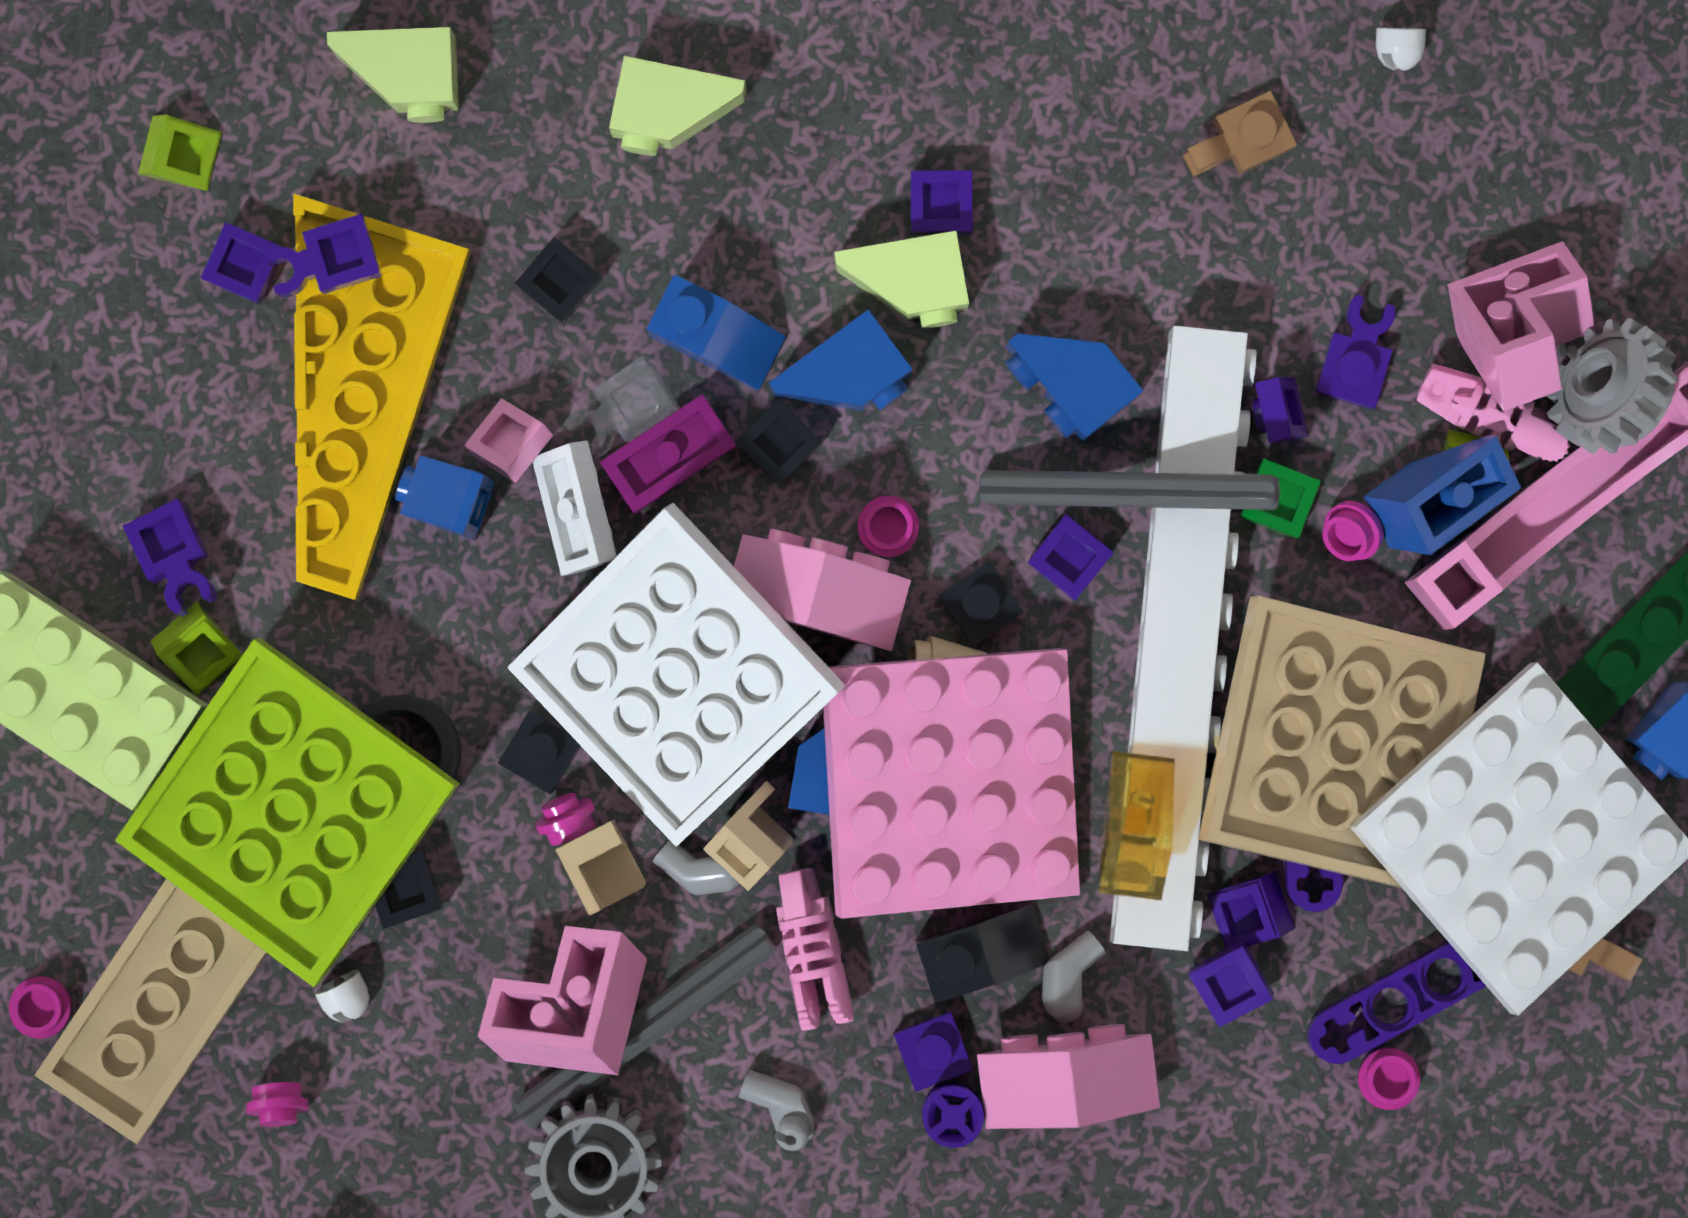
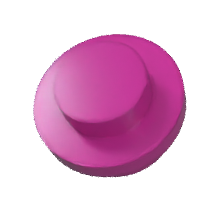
(888, 526)
(1352, 531)
(566, 819)
(40, 1007)
(1388, 1078)
(277, 1103)

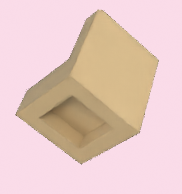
(750, 841)
(601, 867)

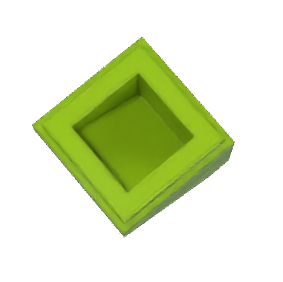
(180, 152)
(196, 648)

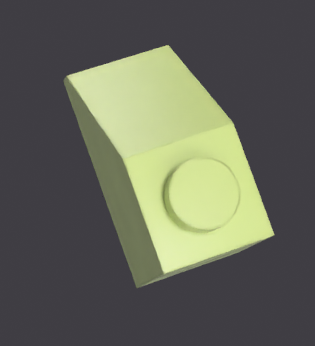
(405, 67)
(668, 104)
(911, 276)

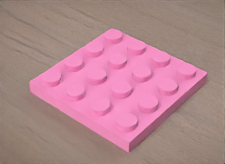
(951, 783)

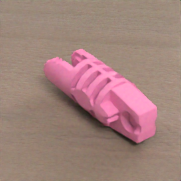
(1472, 407)
(812, 949)

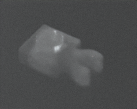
(629, 405)

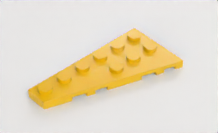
(360, 388)

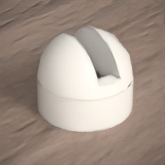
(1400, 47)
(345, 1000)

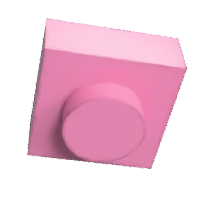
(508, 440)

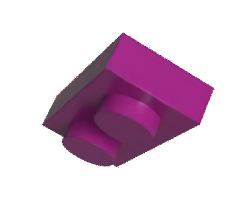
(668, 454)

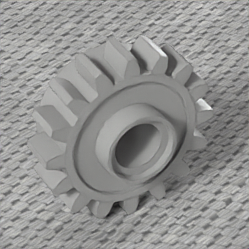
(1614, 387)
(585, 1132)

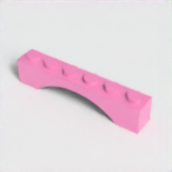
(1542, 516)

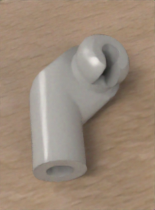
(693, 874)
(1064, 977)
(786, 1106)

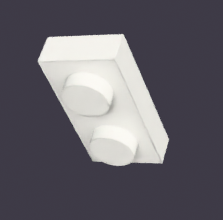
(574, 508)

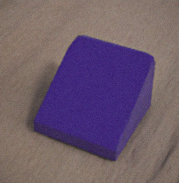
(1251, 911)

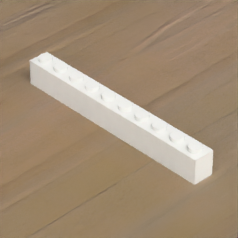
(1184, 615)

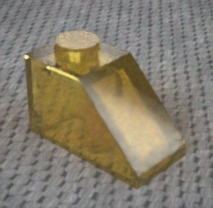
(1137, 826)

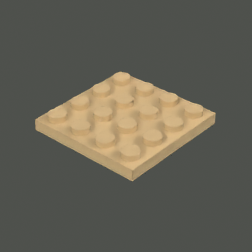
(1323, 728)

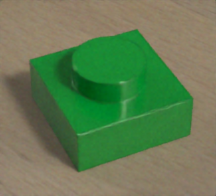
(1295, 501)

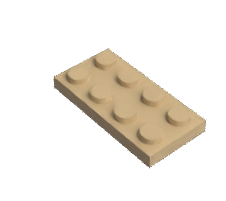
(151, 1013)

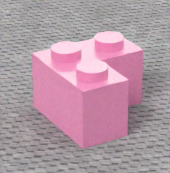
(1517, 317)
(825, 589)
(579, 1016)
(1068, 1079)

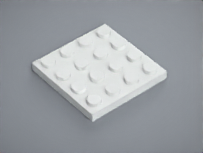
(675, 674)
(1523, 838)

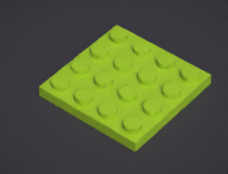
(287, 812)

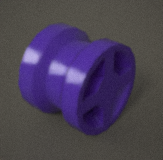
(958, 1123)

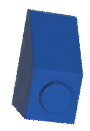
(715, 332)
(848, 370)
(1442, 495)
(445, 496)
(1663, 735)

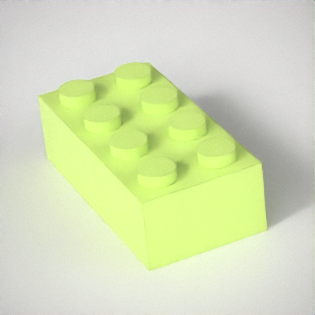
(87, 696)

